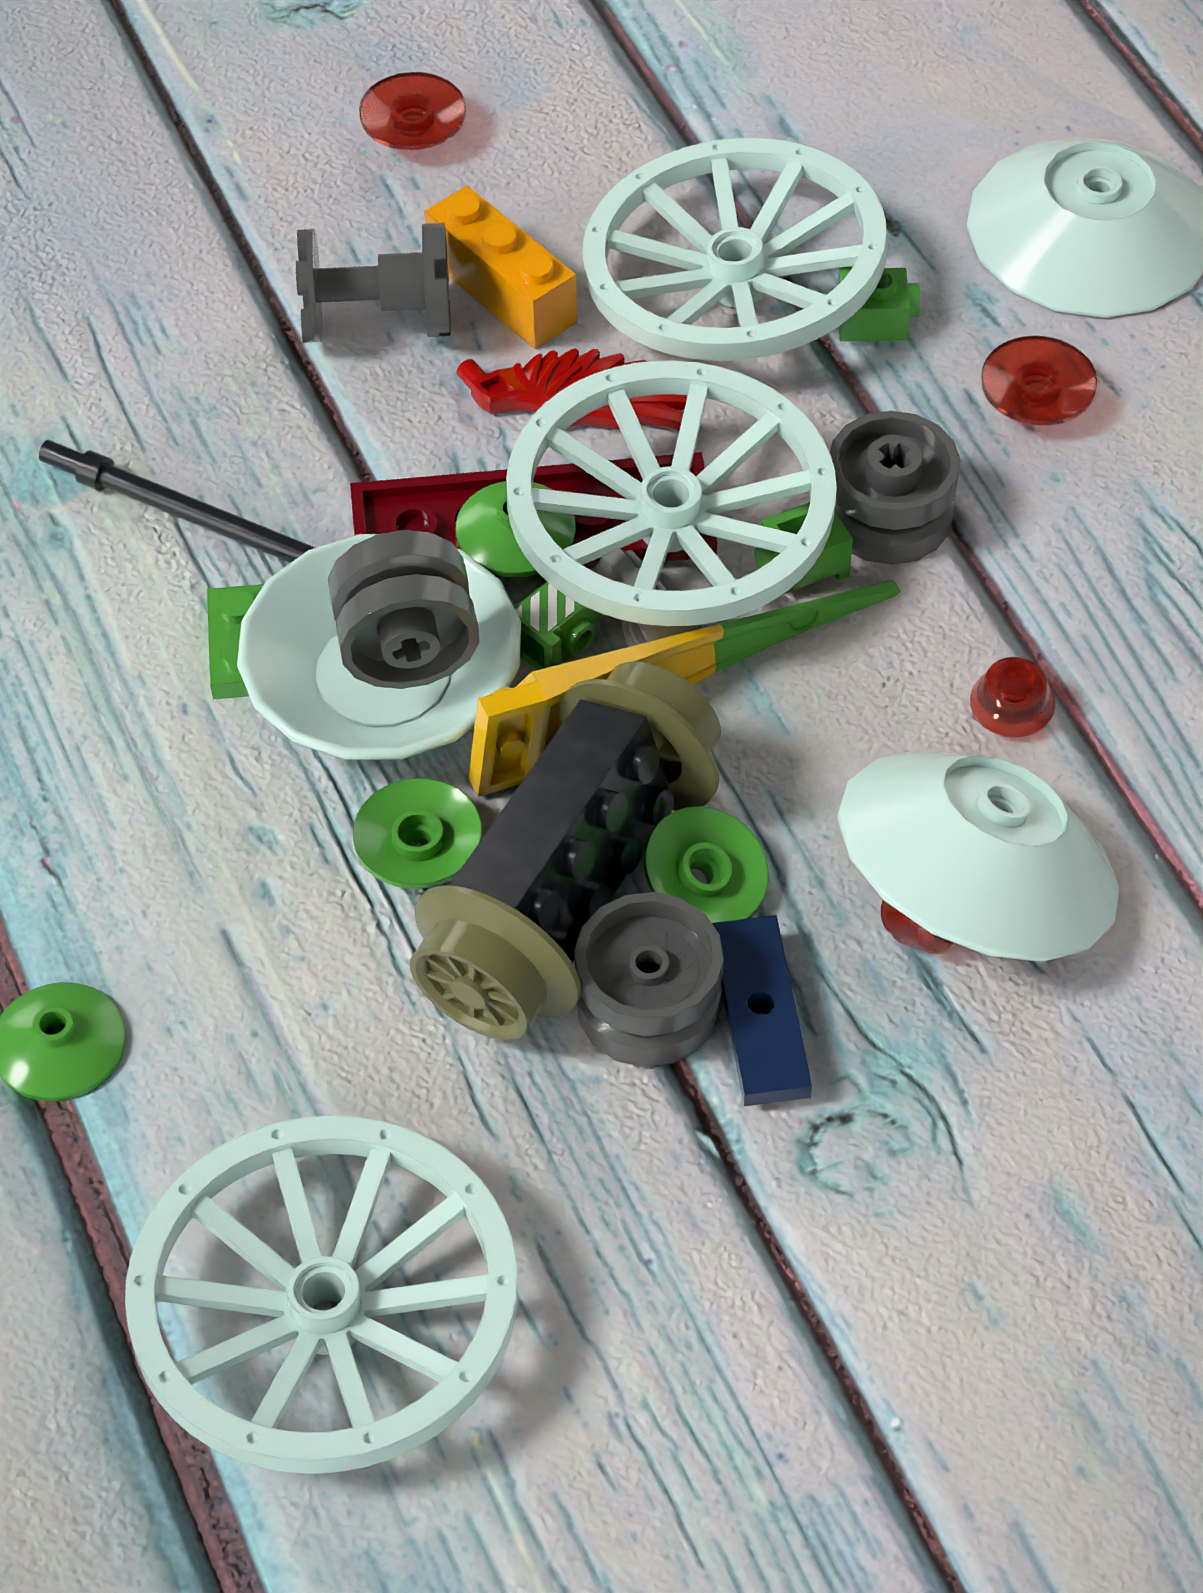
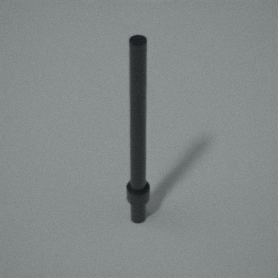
(100, 473)

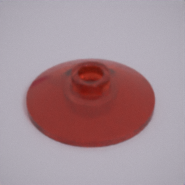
(412, 111)
(1039, 380)

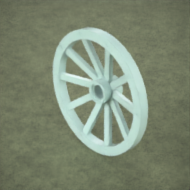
(735, 262)
(671, 501)
(317, 1281)

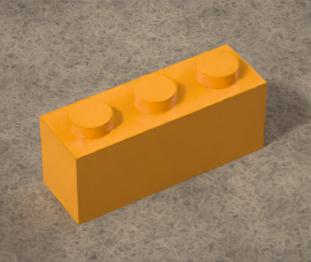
(505, 268)

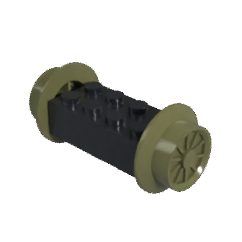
(561, 847)

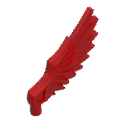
(546, 376)

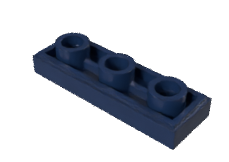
(754, 980)

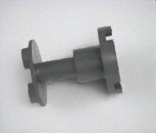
(398, 281)

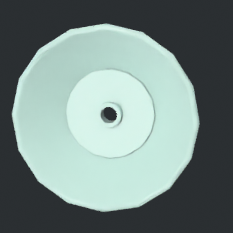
(1089, 227)
(302, 688)
(979, 854)

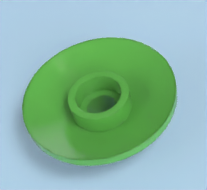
(487, 536)
(414, 813)
(718, 848)
(62, 1063)

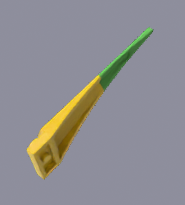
(521, 721)

